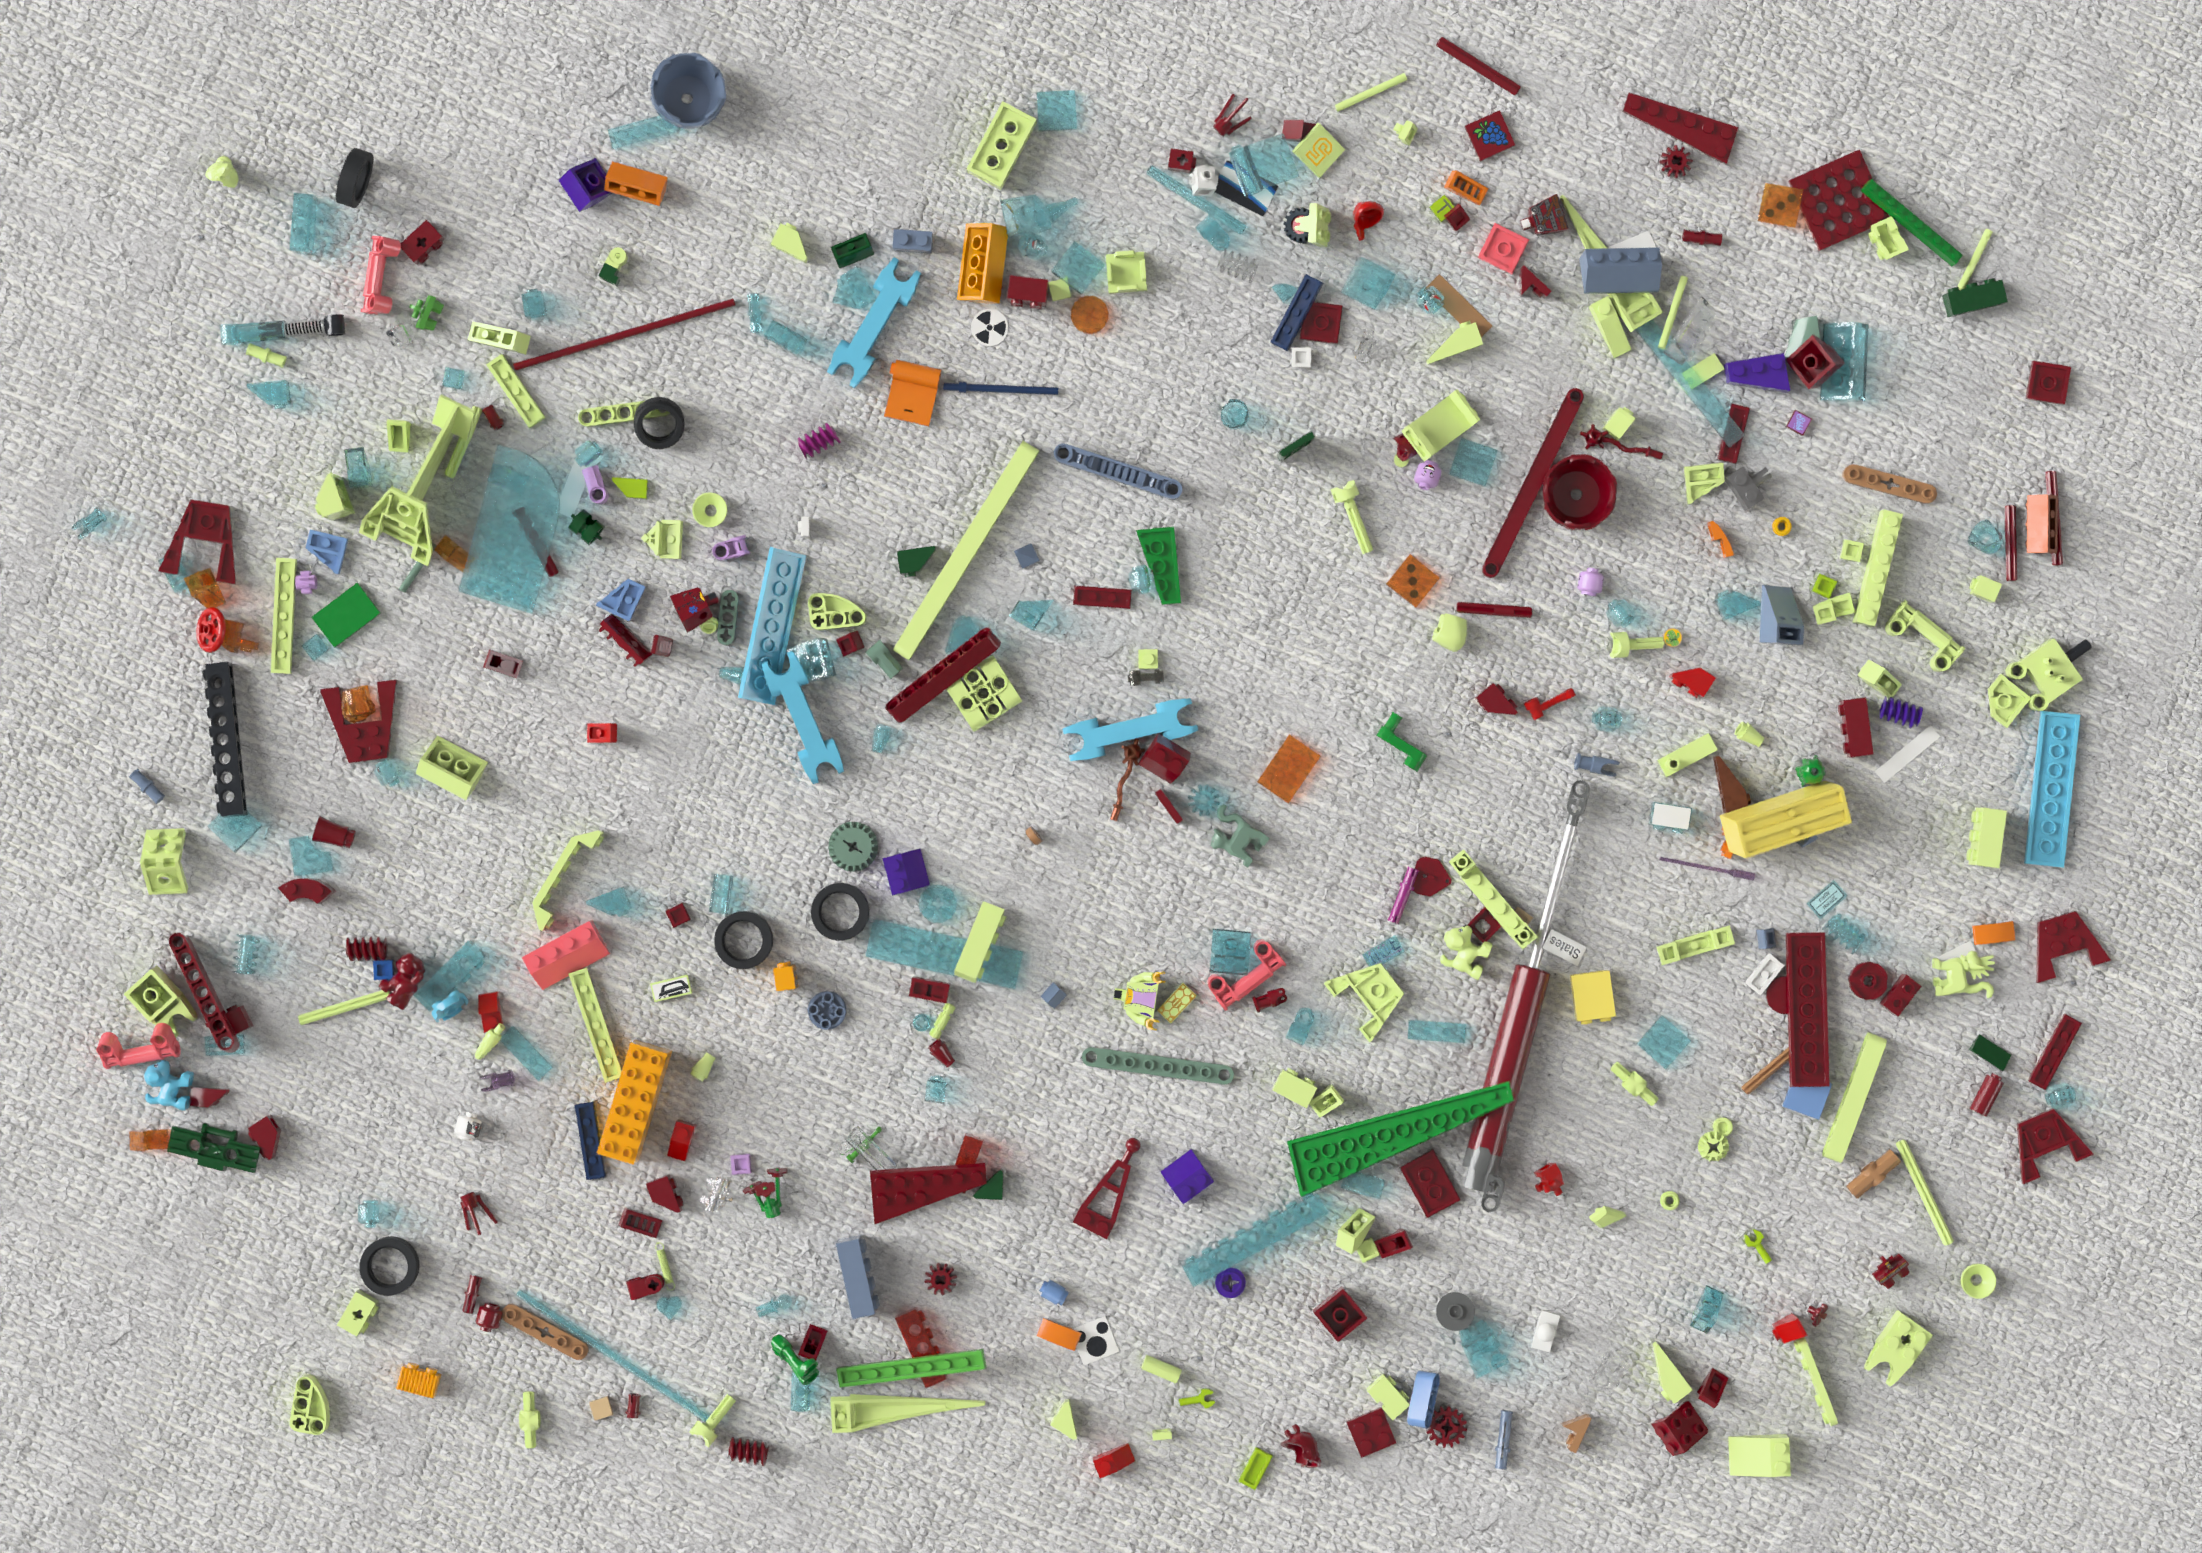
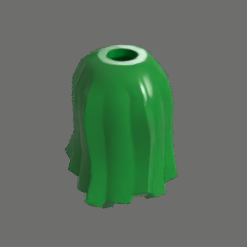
(1804, 771)

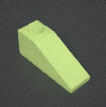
(1610, 326)
(499, 337)
(1461, 340)
(1670, 1379)

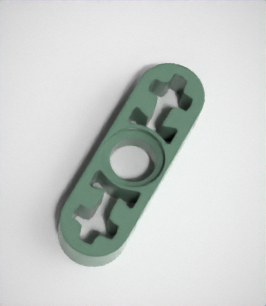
(723, 602)

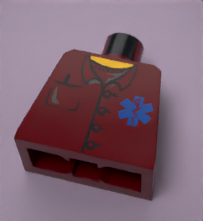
(693, 607)

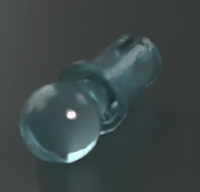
(784, 1302)

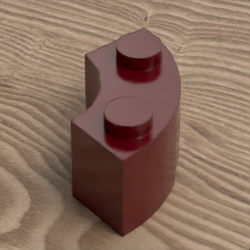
(307, 888)

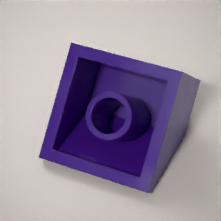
(585, 184)
(906, 871)
(1187, 1176)

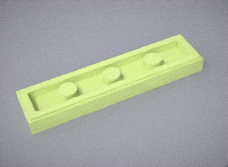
(515, 391)

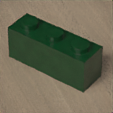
(1974, 297)

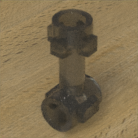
(1136, 678)

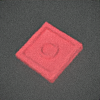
(1503, 248)

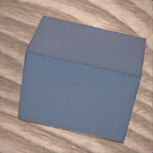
(1766, 938)
(1053, 995)

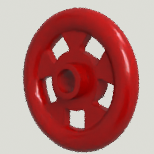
(210, 629)

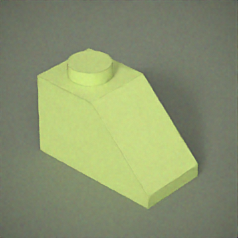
(789, 242)
(1879, 679)
(1354, 1231)

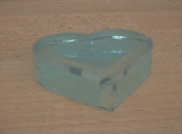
(669, 1306)

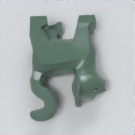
(1240, 839)

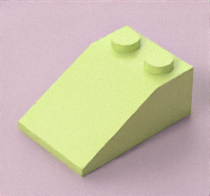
(1759, 1455)

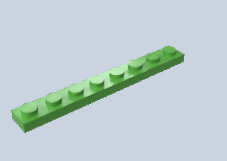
(911, 1368)

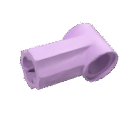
(594, 483)

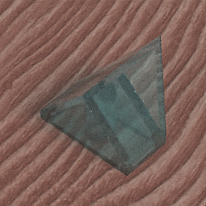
(1030, 612)

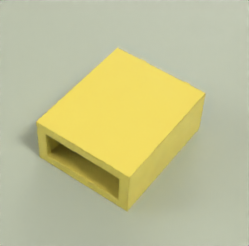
(1592, 996)

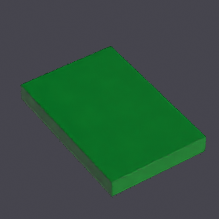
(346, 615)

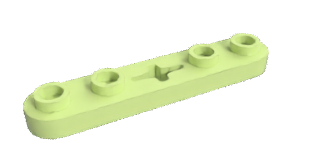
(1821, 1398)

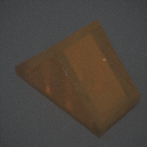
(452, 553)

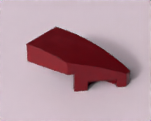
(206, 1096)

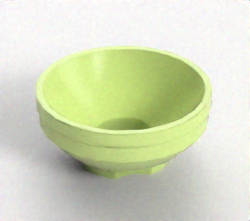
(700, 505)
(1987, 1284)

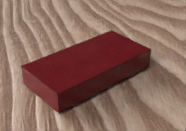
(1168, 806)

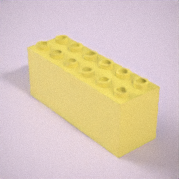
(1785, 819)

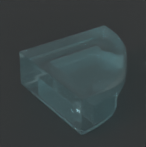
(1284, 291)

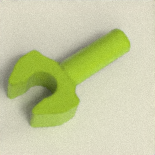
(1758, 1245)
(1198, 1399)

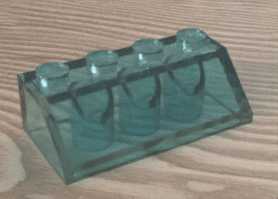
(1851, 344)

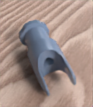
(1594, 764)

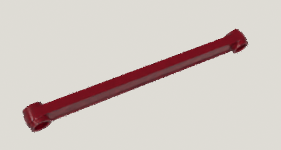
(1532, 482)

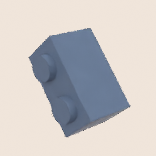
(912, 241)

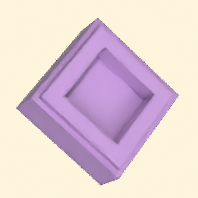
(740, 1164)

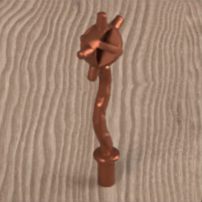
(1132, 753)

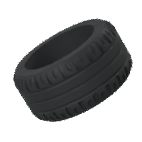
(654, 404)

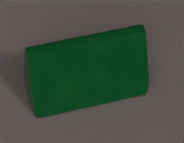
(852, 250)
(1990, 1052)

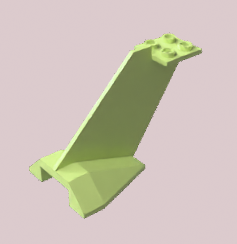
(406, 514)

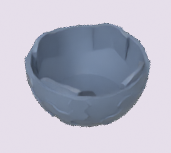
(691, 76)

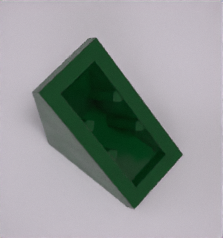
(993, 1188)

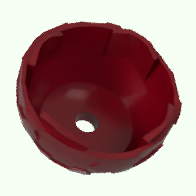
(1594, 482)

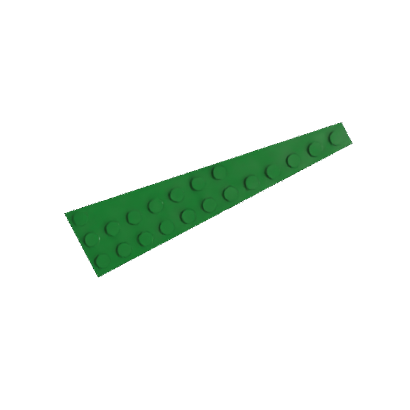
(1351, 1148)

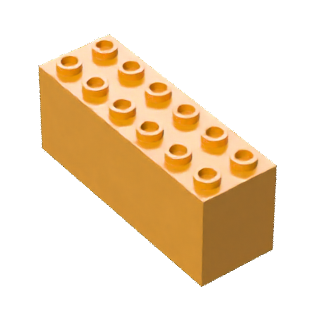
(634, 1102)

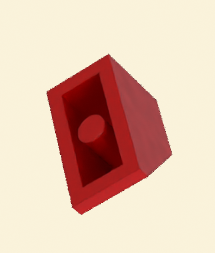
(681, 1140)
(1788, 1329)
(1113, 1460)

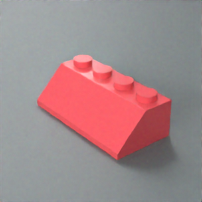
(566, 955)

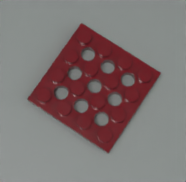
(1826, 195)

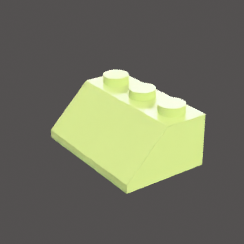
(333, 499)
(451, 767)

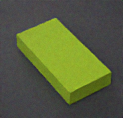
(1255, 1468)

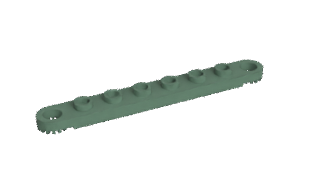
(1157, 1065)

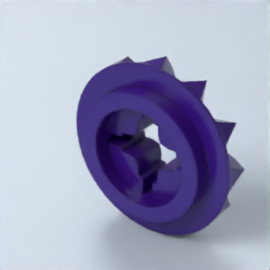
(1237, 1288)

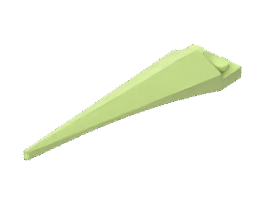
(1632, 307)
(865, 1411)

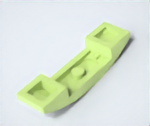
(1695, 944)

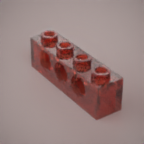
(912, 1340)

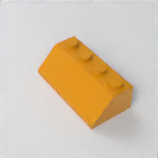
(982, 263)

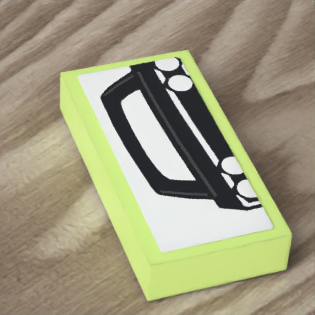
(671, 988)

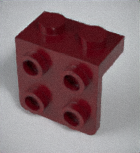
(1680, 1429)

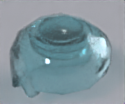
(1235, 414)

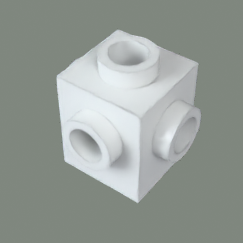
(1203, 181)

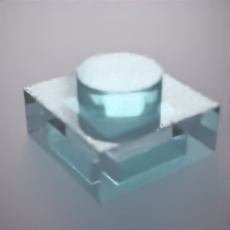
(315, 647)

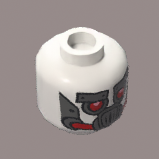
(468, 1126)

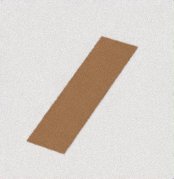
(1459, 306)

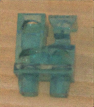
(1477, 1345)

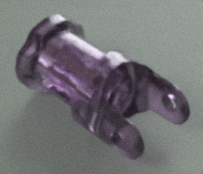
(499, 1080)

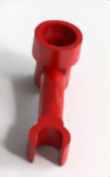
(1536, 708)

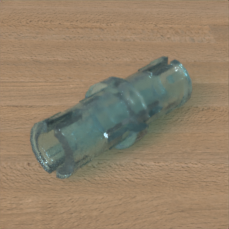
(754, 313)

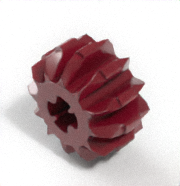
(1676, 155)
(940, 1285)

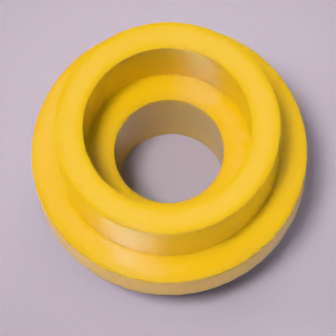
(1786, 522)

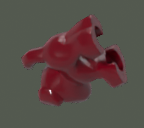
(405, 982)

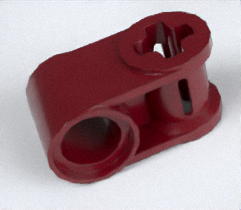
(642, 1287)

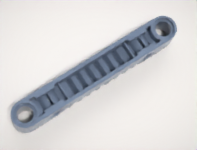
(1117, 471)

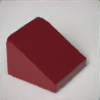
(850, 643)

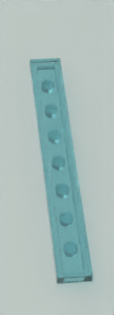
(1693, 387)

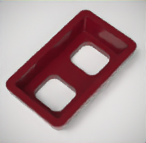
(1494, 925)

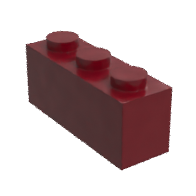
(1855, 727)

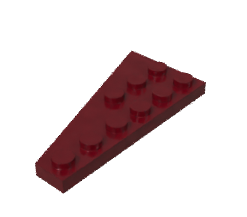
(912, 1188)

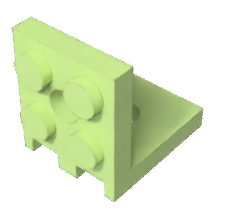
(163, 861)

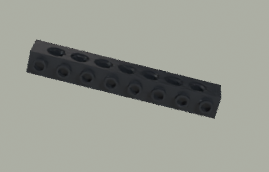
(238, 806)

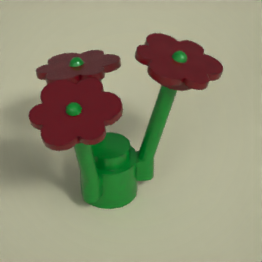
(765, 1189)

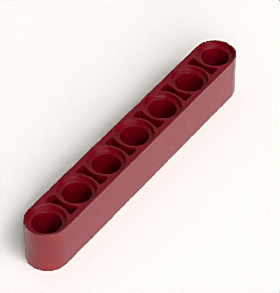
(943, 675)
(211, 997)

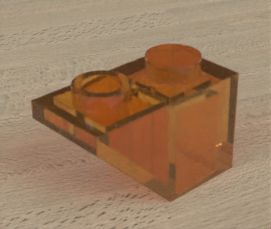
(205, 588)

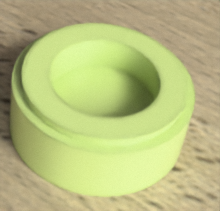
(1723, 1126)

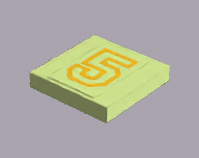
(1318, 150)

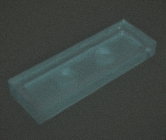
(1436, 1031)
(526, 1053)

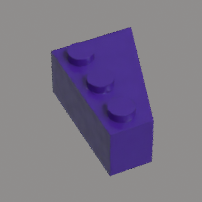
(1760, 372)

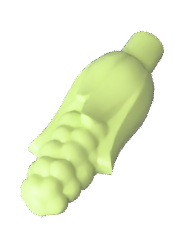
(491, 1038)

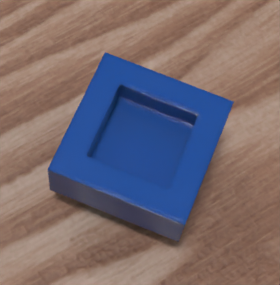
(383, 969)

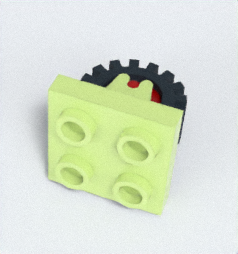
(1309, 225)

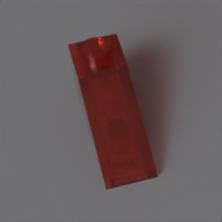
(969, 1150)

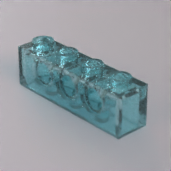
(476, 959)

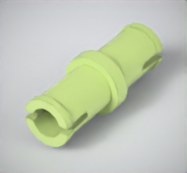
(266, 355)

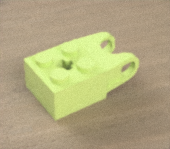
(166, 1002)
(1897, 1353)

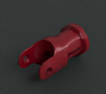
(1272, 998)

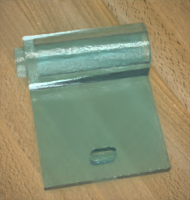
(1261, 166)

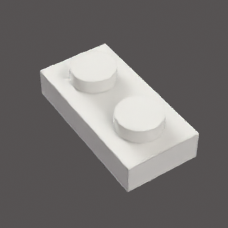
(1764, 974)

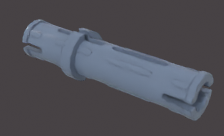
(1501, 1463)

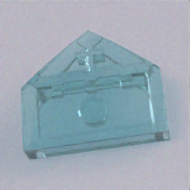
(853, 290)

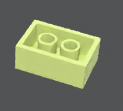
(1986, 837)

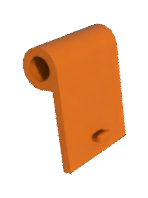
(912, 389)

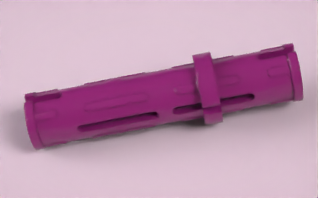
(1403, 895)

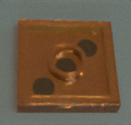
(1780, 205)
(1412, 581)

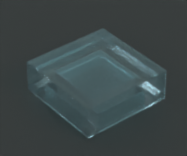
(453, 378)

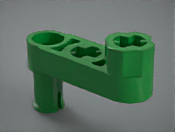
(1415, 757)

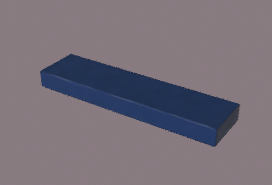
(1296, 312)
(590, 1140)

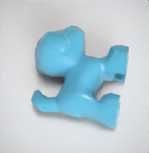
(159, 1076)

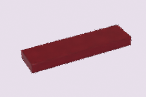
(2054, 1051)

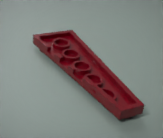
(1696, 131)

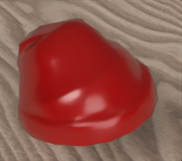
(1365, 216)

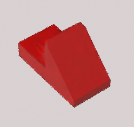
(602, 733)
(490, 1010)

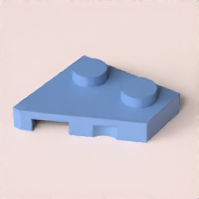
(327, 548)
(623, 599)

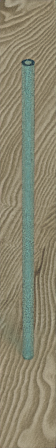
(612, 1355)

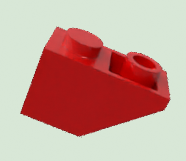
(1695, 680)

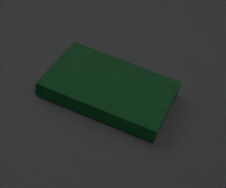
(1295, 446)

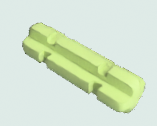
(942, 1020)

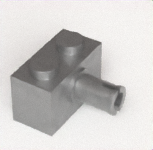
(1746, 487)

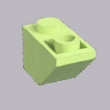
(1619, 422)

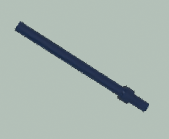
(962, 387)

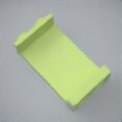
(1441, 425)

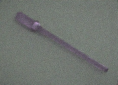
(1735, 873)

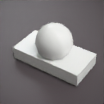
(1545, 1331)

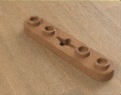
(1871, 479)
(561, 1341)

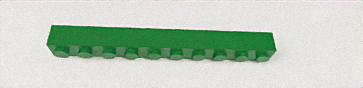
(1911, 223)

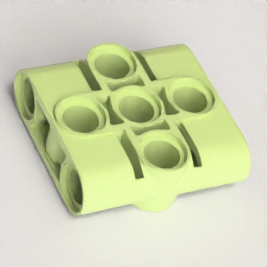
(1007, 694)

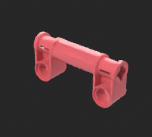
(375, 302)
(1228, 994)
(163, 1045)

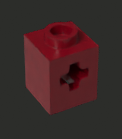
(1176, 154)

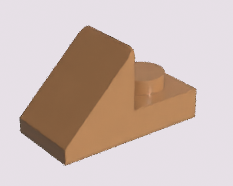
(1579, 1426)

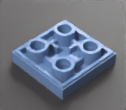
(1807, 1100)

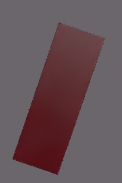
(1739, 415)
(1102, 597)

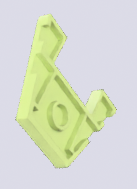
(1375, 989)

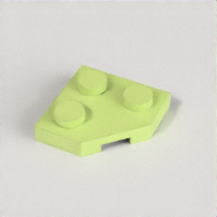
(2005, 700)

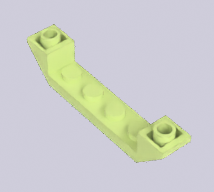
(1492, 900)
(544, 916)

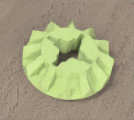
(1713, 1137)

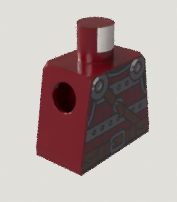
(1546, 217)

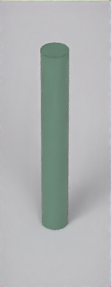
(413, 573)

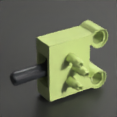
(2050, 670)

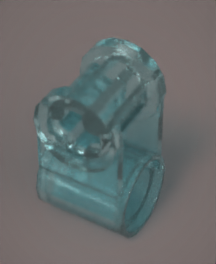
(1211, 230)
(1300, 1029)

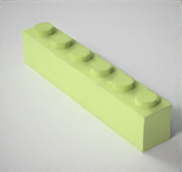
(1877, 568)

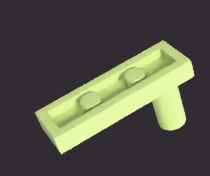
(1687, 755)

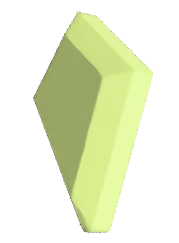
(1606, 1216)

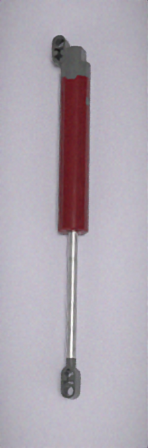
(1517, 1033)

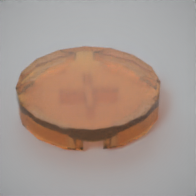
(1089, 314)

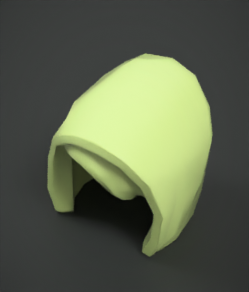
(1451, 632)

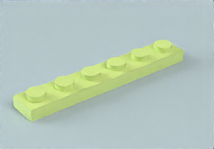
(283, 615)
(595, 1024)

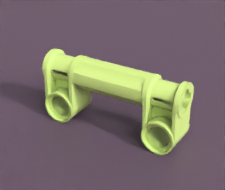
(1948, 649)

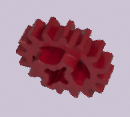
(1455, 1428)

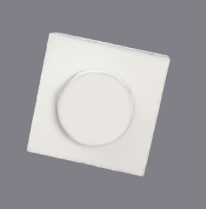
(1301, 358)
(804, 526)

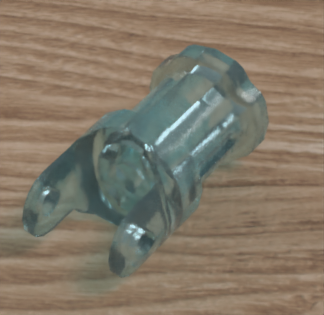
(90, 522)

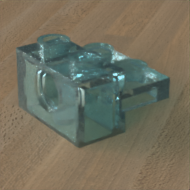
(815, 659)

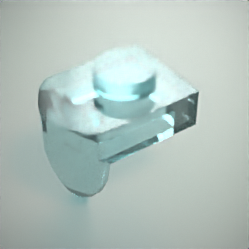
(935, 1089)

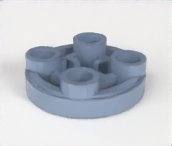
(827, 1010)

